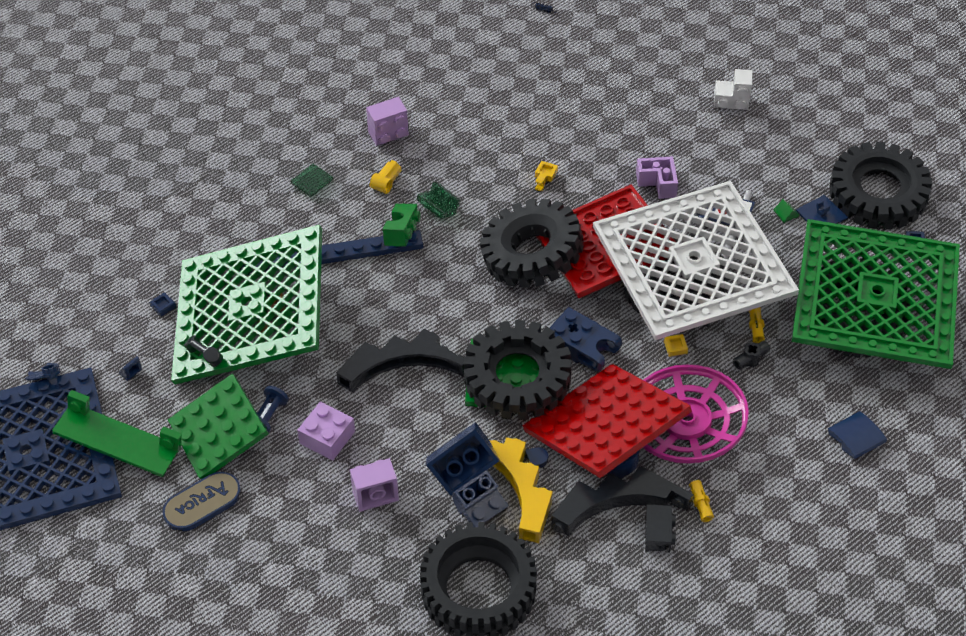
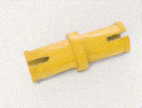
(757, 333)
(701, 501)

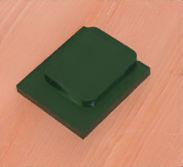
(311, 180)

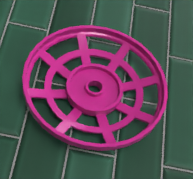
(700, 413)

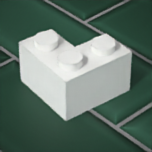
(736, 93)

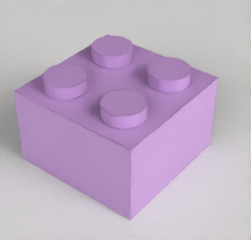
(387, 121)
(326, 430)
(374, 484)

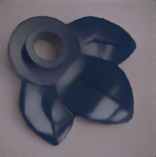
(49, 371)

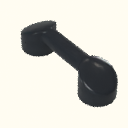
(210, 354)

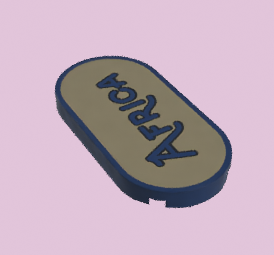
(201, 501)

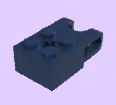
(585, 338)

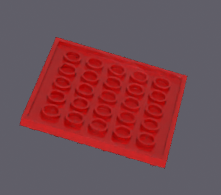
(595, 267)
(607, 420)

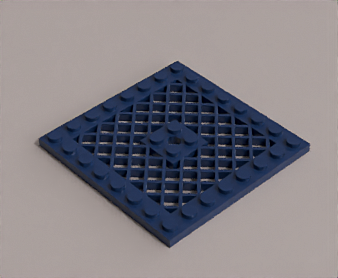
(17, 464)

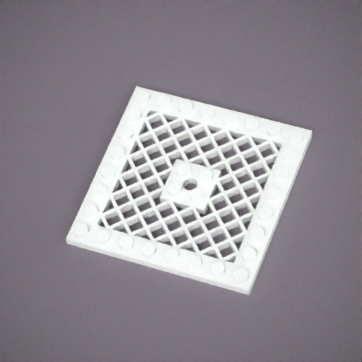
(666, 322)

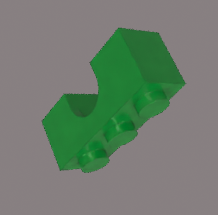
(402, 225)

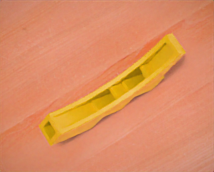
(523, 477)

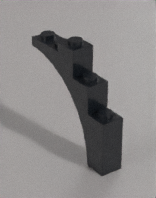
(397, 353)

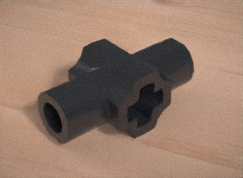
(751, 354)

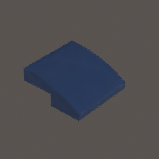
(857, 434)

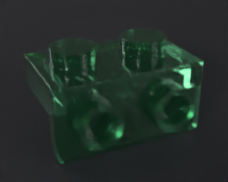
(439, 201)

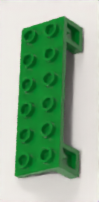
(117, 438)

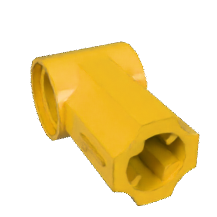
(384, 180)

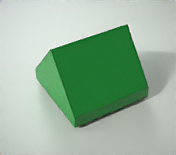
(785, 211)

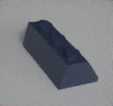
(462, 458)

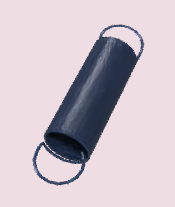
(547, 8)

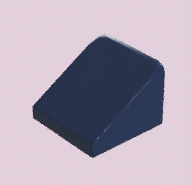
(131, 369)

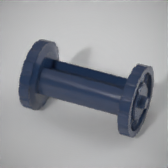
(274, 398)

